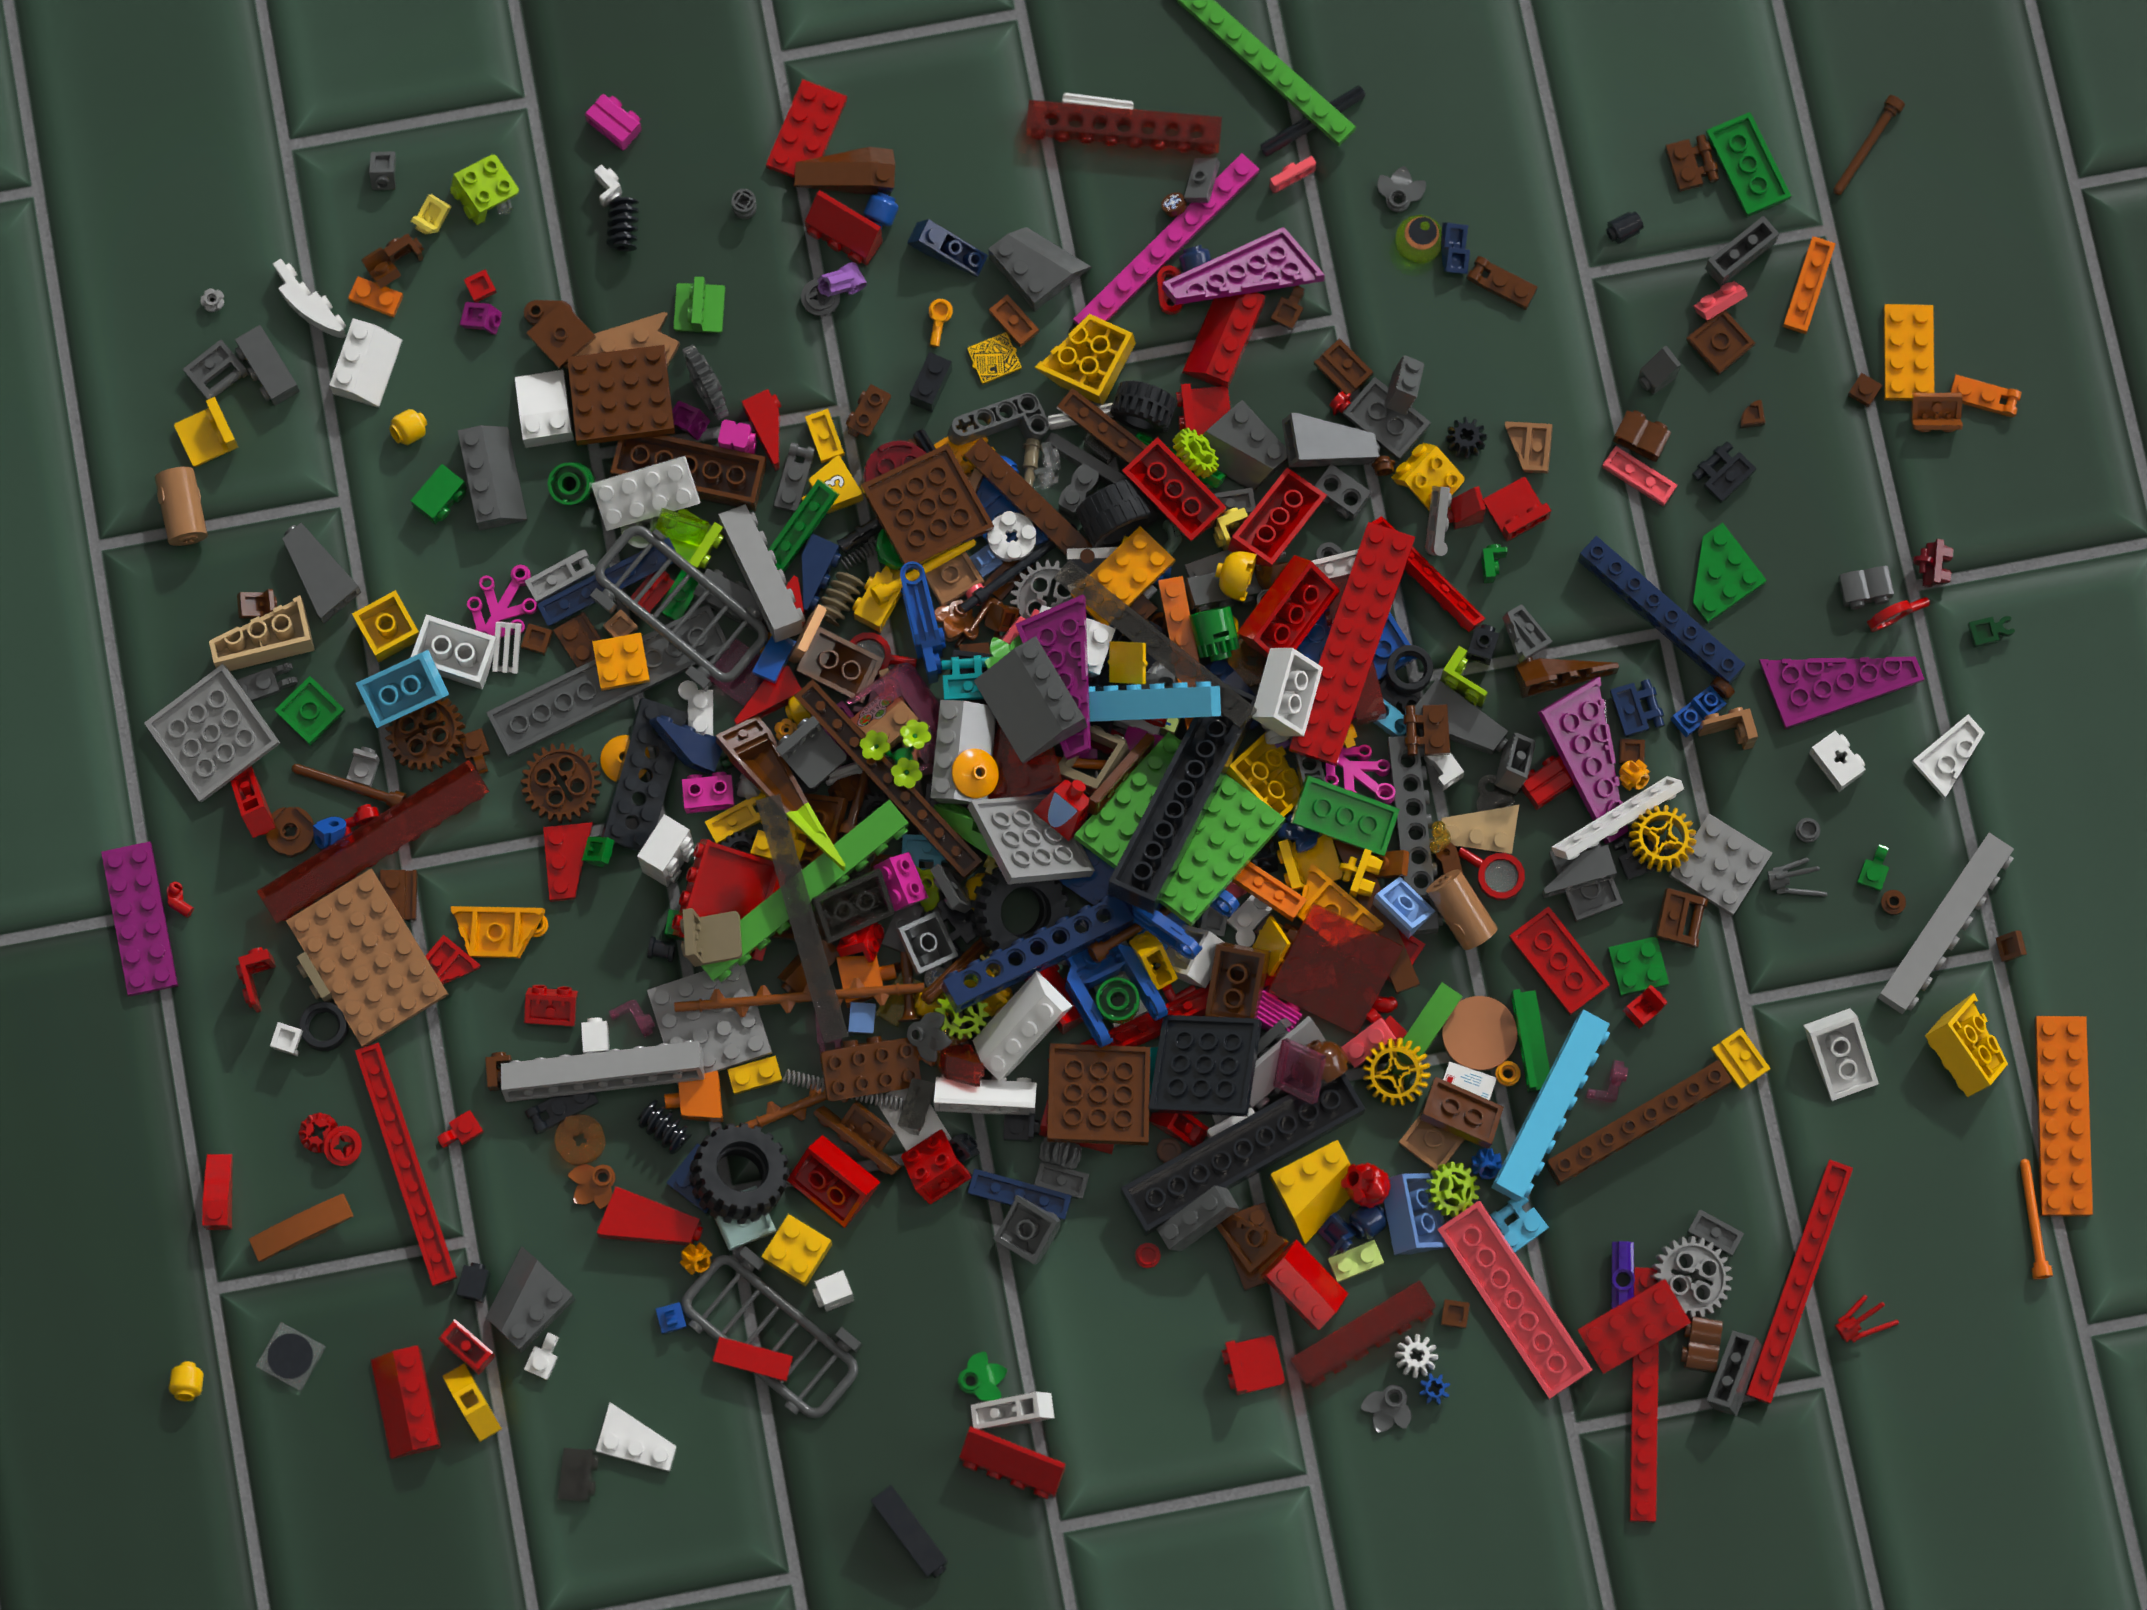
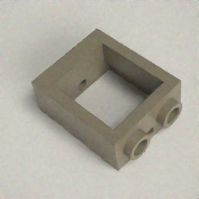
(1098, 735)

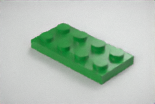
(1748, 164)
(1345, 815)

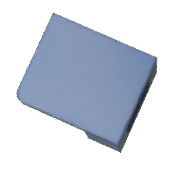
(862, 1018)

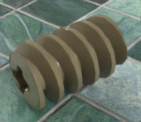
(839, 596)

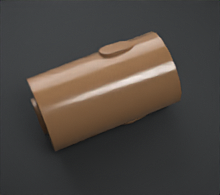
(181, 506)
(1461, 909)

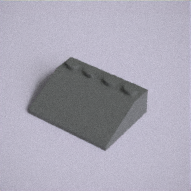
(1030, 700)

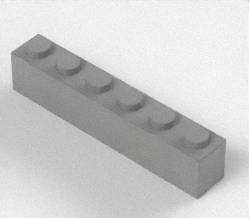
(761, 574)

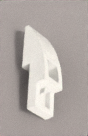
(310, 307)

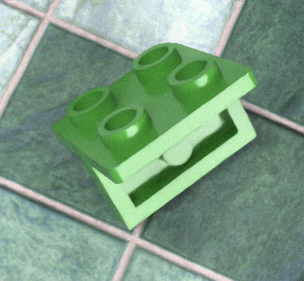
(699, 307)

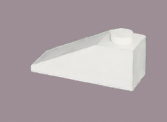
(1013, 1410)

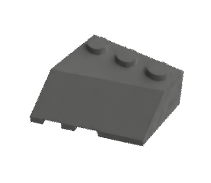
(1035, 266)
(1246, 447)
(527, 1301)

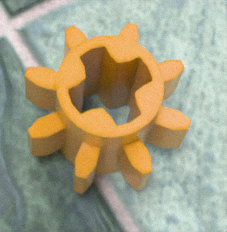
(1634, 775)
(695, 1258)

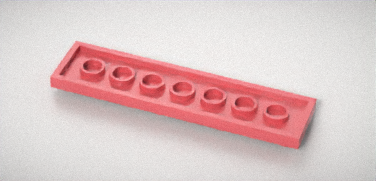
(1514, 1299)

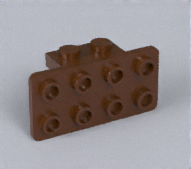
(869, 1067)

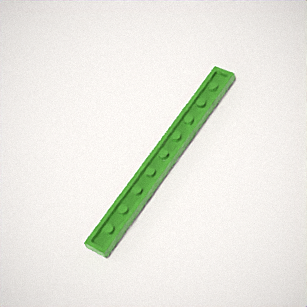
(1271, 68)

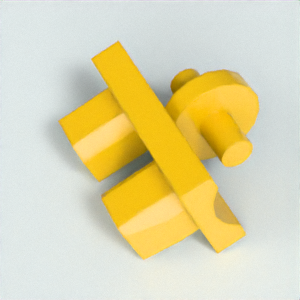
(1360, 885)

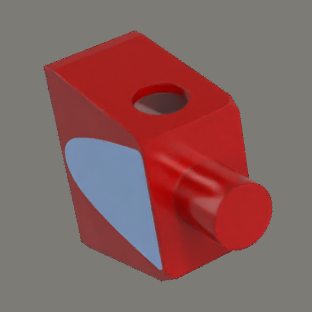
(1065, 808)

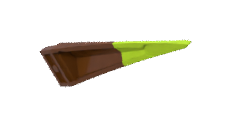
(754, 755)

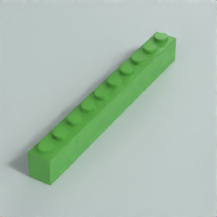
(819, 876)

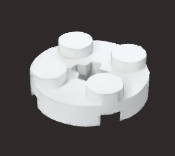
(1010, 523)

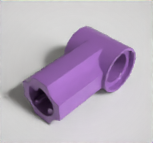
(846, 279)

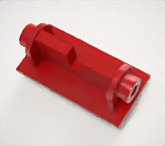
(655, 592)

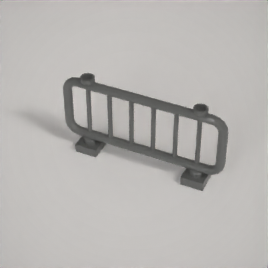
(706, 668)
(840, 1349)

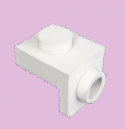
(609, 181)

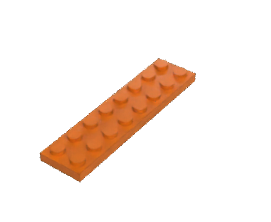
(2063, 1116)

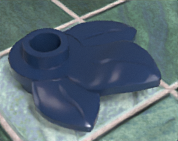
(1304, 838)

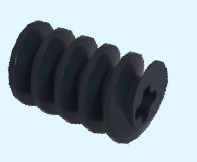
(620, 224)
(663, 1127)

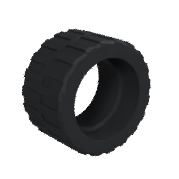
(1115, 513)

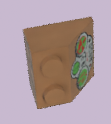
(884, 717)

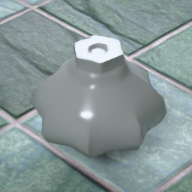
(746, 788)

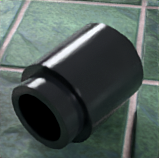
(1624, 227)

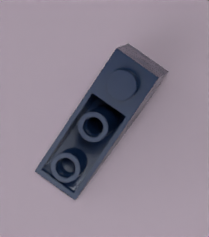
(946, 247)
(817, 563)
(690, 747)

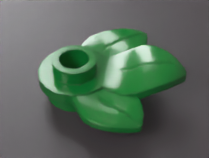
(986, 1376)

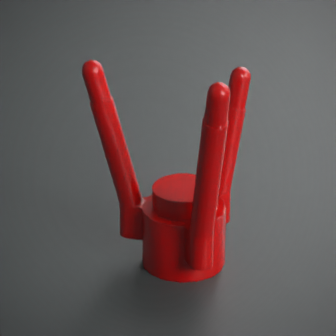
(1849, 1328)

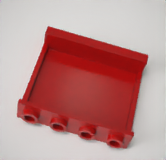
(726, 882)

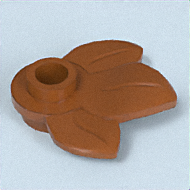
(955, 621)
(590, 1187)

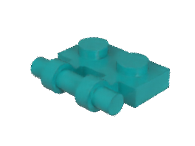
(962, 686)

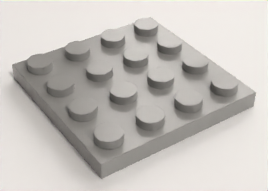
(212, 733)
(1025, 844)
(723, 1034)

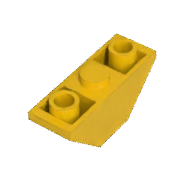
(472, 1402)

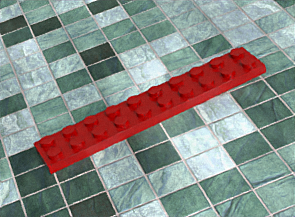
(1354, 641)

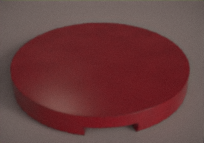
(890, 457)

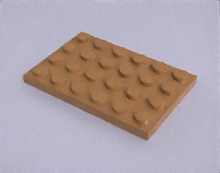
(367, 957)

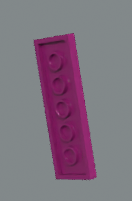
(139, 919)

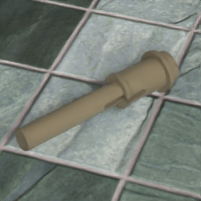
(1031, 458)

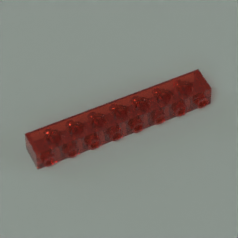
(1114, 117)

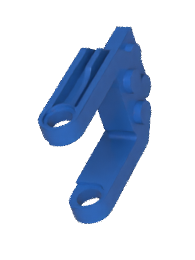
(926, 635)
(1173, 934)
(1087, 974)

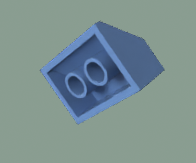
(1411, 1217)

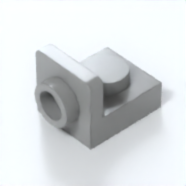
(363, 766)

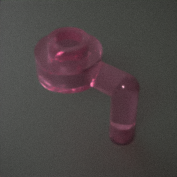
(643, 1021)
(1617, 1075)

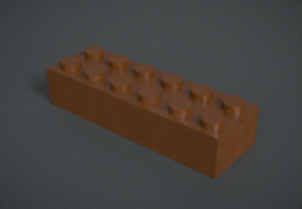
(717, 472)

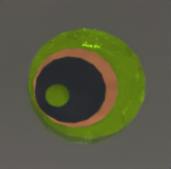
(1419, 238)

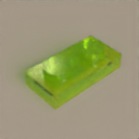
(681, 527)

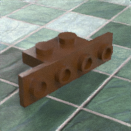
(864, 1132)

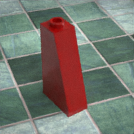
(644, 1220)

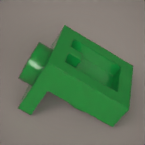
(1490, 566)
(598, 851)

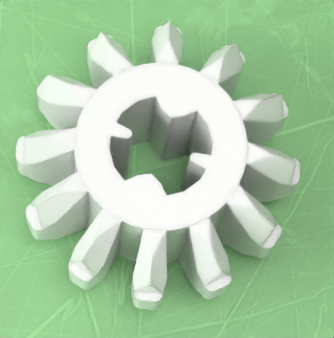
(1418, 1348)

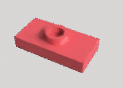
(1292, 174)

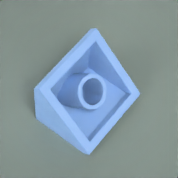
(1403, 906)

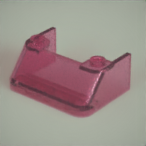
(906, 681)

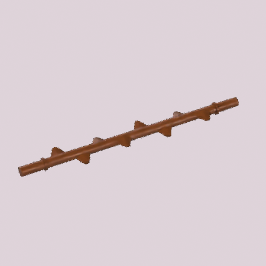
(788, 1000)
(799, 1107)

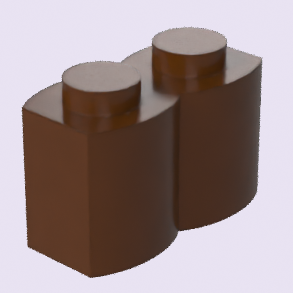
(1642, 435)
(1702, 1344)

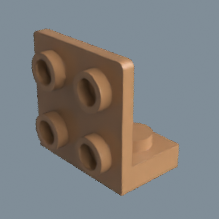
(1737, 717)

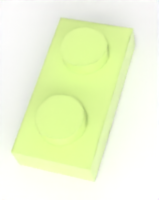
(1355, 1261)

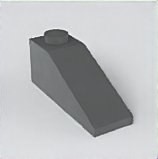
(1588, 869)

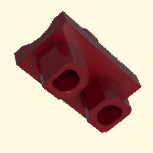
(1931, 563)

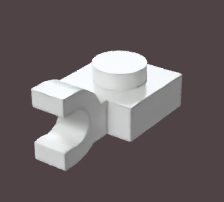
(542, 1360)

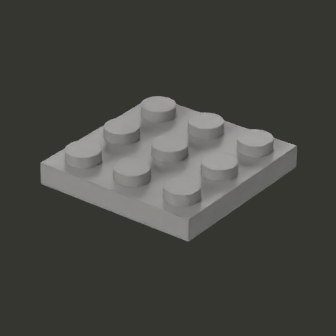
(1721, 865)

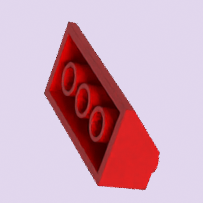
(1224, 338)
(1174, 489)
(1277, 518)
(1289, 607)
(405, 1402)
(1011, 1462)

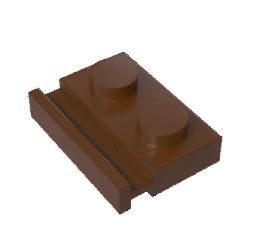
(1343, 367)
(577, 639)
(402, 890)

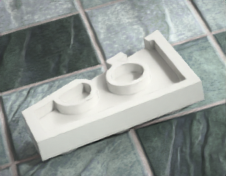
(1948, 755)
(633, 1441)

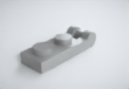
(1438, 521)
(560, 576)

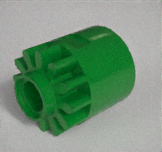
(559, 483)
(1214, 633)
(1118, 987)

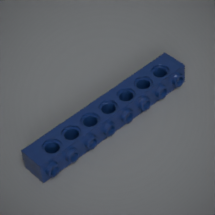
(1660, 611)
(963, 997)

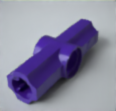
(1622, 1264)

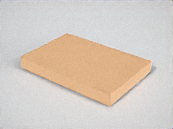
(808, 634)

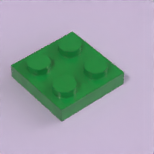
(310, 710)
(1638, 966)

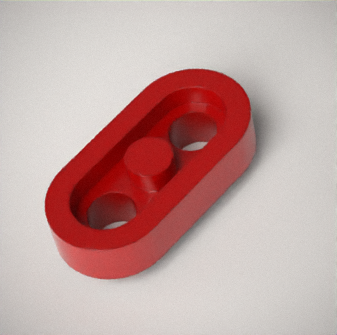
(1164, 272)

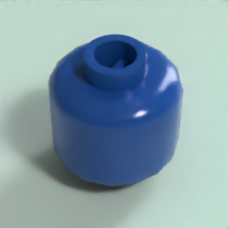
(881, 209)

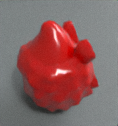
(1366, 1184)

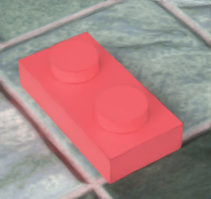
(1720, 300)
(1360, 1045)

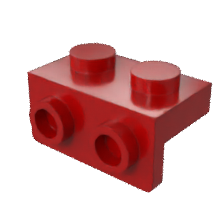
(864, 940)

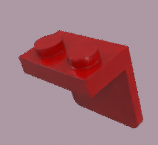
(1201, 407)
(254, 962)
(1253, 1364)

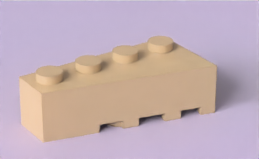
(265, 638)

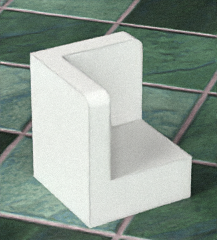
(286, 1039)

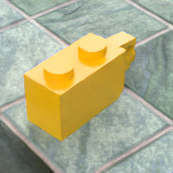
(867, 609)

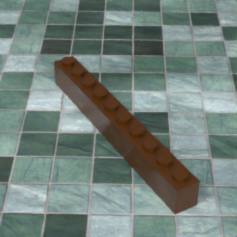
(907, 800)

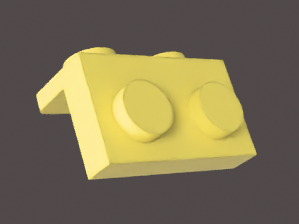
(1228, 525)

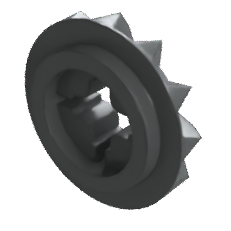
(813, 306)

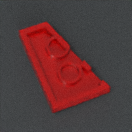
(564, 858)

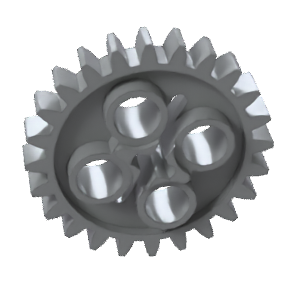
(1028, 595)
(1696, 1256)

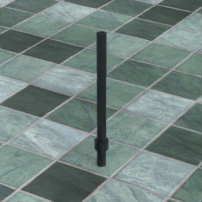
(982, 594)

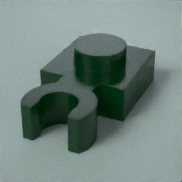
(1987, 631)

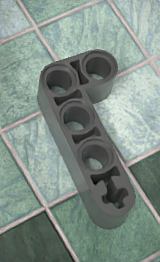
(997, 423)

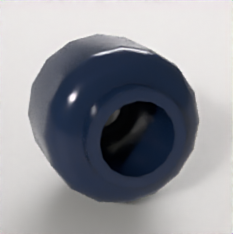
(1194, 257)
(1367, 1221)

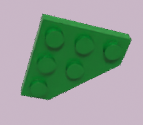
(1723, 574)

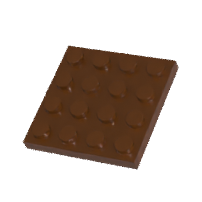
(620, 395)
(927, 506)
(1098, 1094)

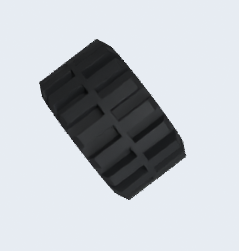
(1143, 406)

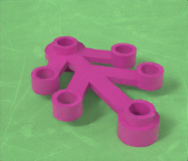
(500, 610)
(1355, 770)

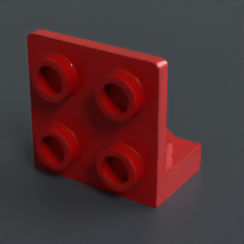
(1516, 508)
(934, 1167)

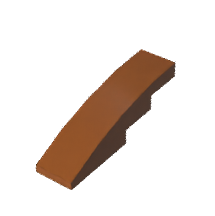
(301, 1227)

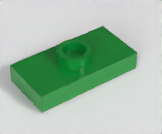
(681, 602)

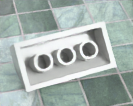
(1020, 1026)
(990, 1098)

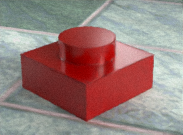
(480, 286)

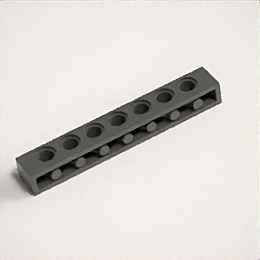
(1407, 823)

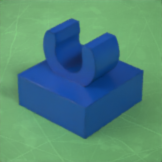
(671, 1318)

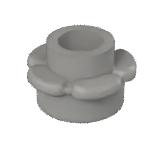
(212, 306)

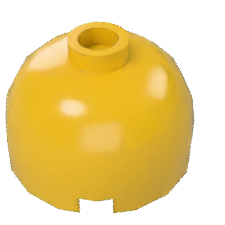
(1236, 574)

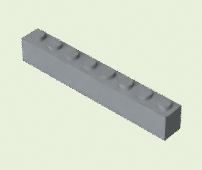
(1945, 924)
(602, 1071)

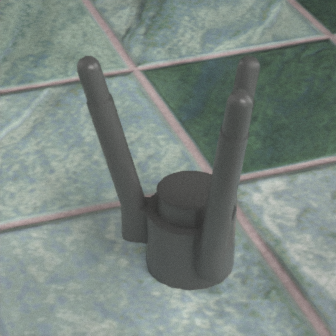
(1779, 879)

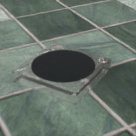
(290, 1356)

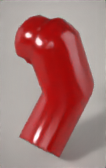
(176, 900)
(1385, 1004)

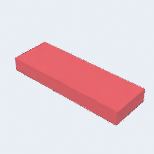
(1639, 476)

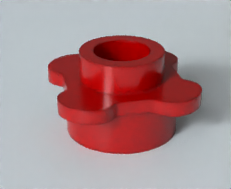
(1340, 403)

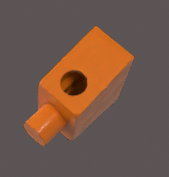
(869, 974)
(698, 1099)

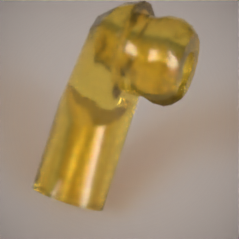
(1440, 835)

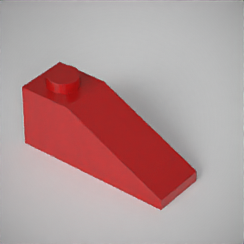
(765, 419)
(770, 696)
(252, 803)
(217, 1192)

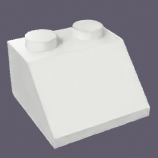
(1198, 970)

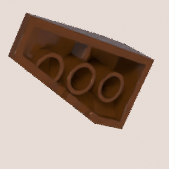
(854, 171)
(1552, 674)

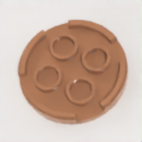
(1480, 1033)

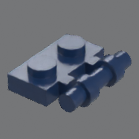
(1630, 711)

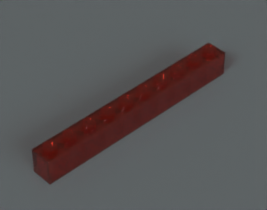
(373, 841)

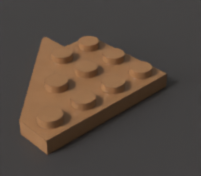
(633, 335)

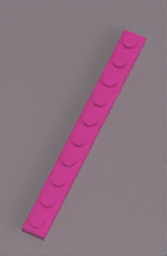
(1169, 242)

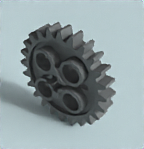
(705, 382)

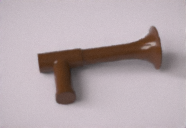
(906, 967)

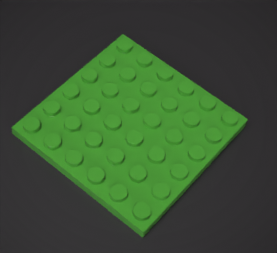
(1223, 844)

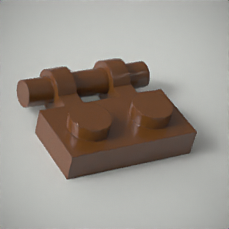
(1684, 165)
(1435, 730)

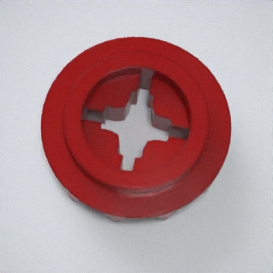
(307, 1127)
(350, 1152)

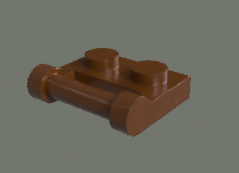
(1674, 914)

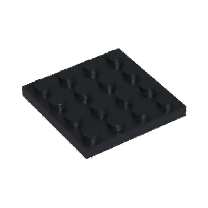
(1205, 1065)

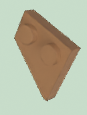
(1531, 445)

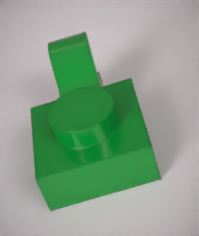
(1874, 872)

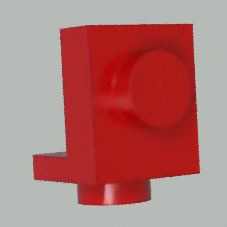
(1645, 1006)

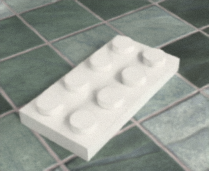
(644, 492)

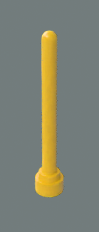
(882, 592)

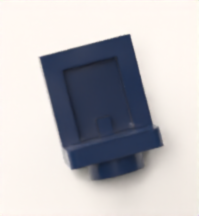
(1337, 1234)

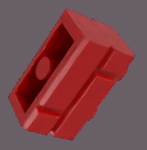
(1547, 782)
(467, 1347)

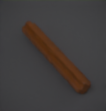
(960, 964)

